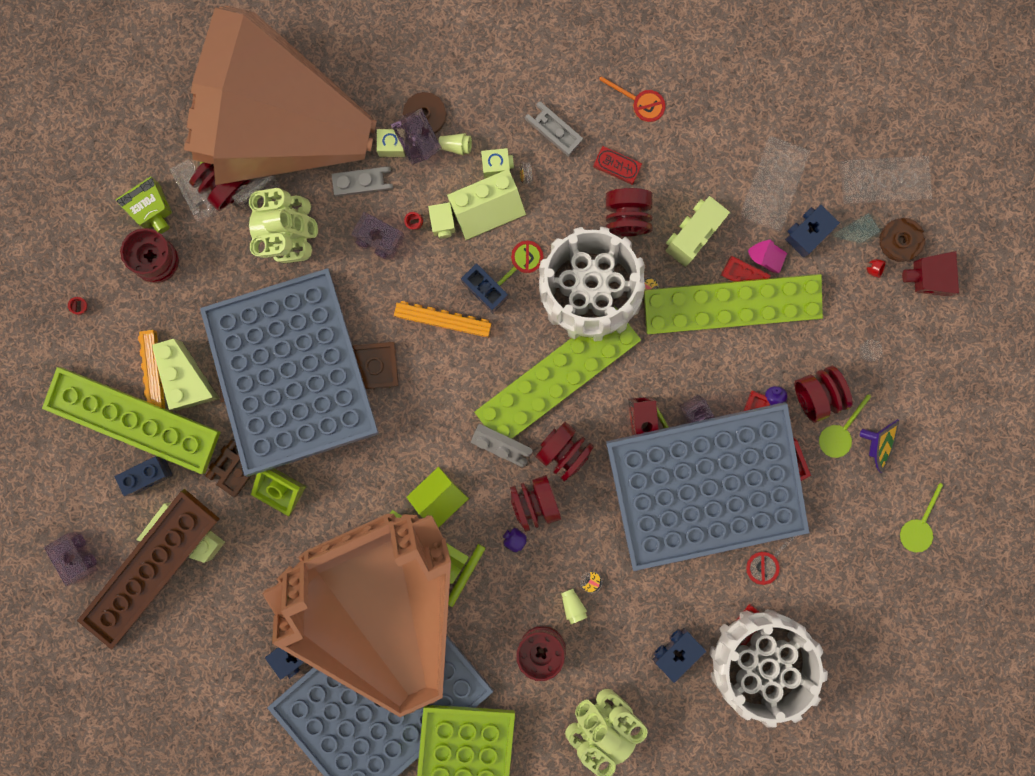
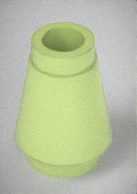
(456, 143)
(573, 607)

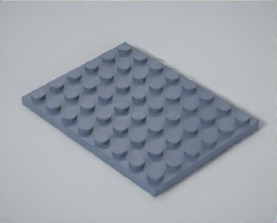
(288, 372)
(708, 486)
(358, 737)

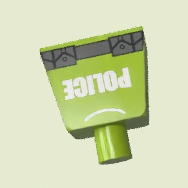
(147, 205)

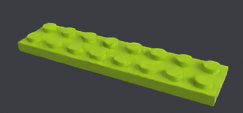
(733, 304)
(553, 381)
(131, 420)

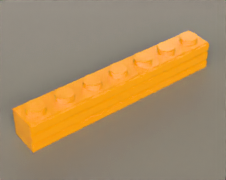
(442, 319)
(153, 385)

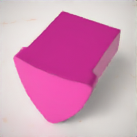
(768, 255)

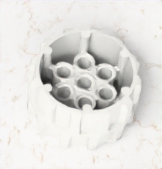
(610, 251)
(804, 685)

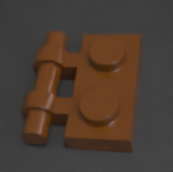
(233, 478)

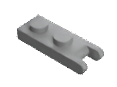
(555, 130)
(360, 181)
(501, 445)

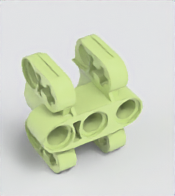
(281, 226)
(605, 732)

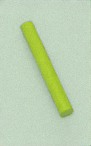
(466, 574)

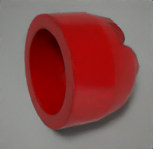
(413, 216)
(877, 267)
(72, 305)

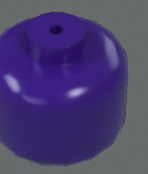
(776, 395)
(514, 540)

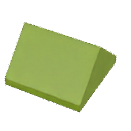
(277, 490)
(437, 497)

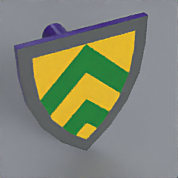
(881, 443)

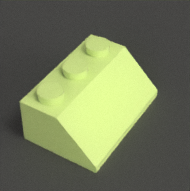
(486, 204)

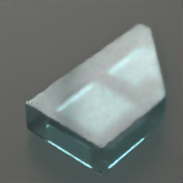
(858, 230)

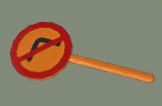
(647, 104)

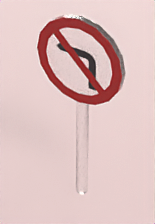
(764, 567)

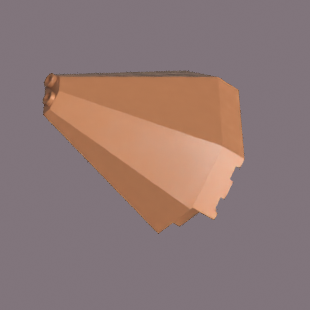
(267, 106)
(371, 610)

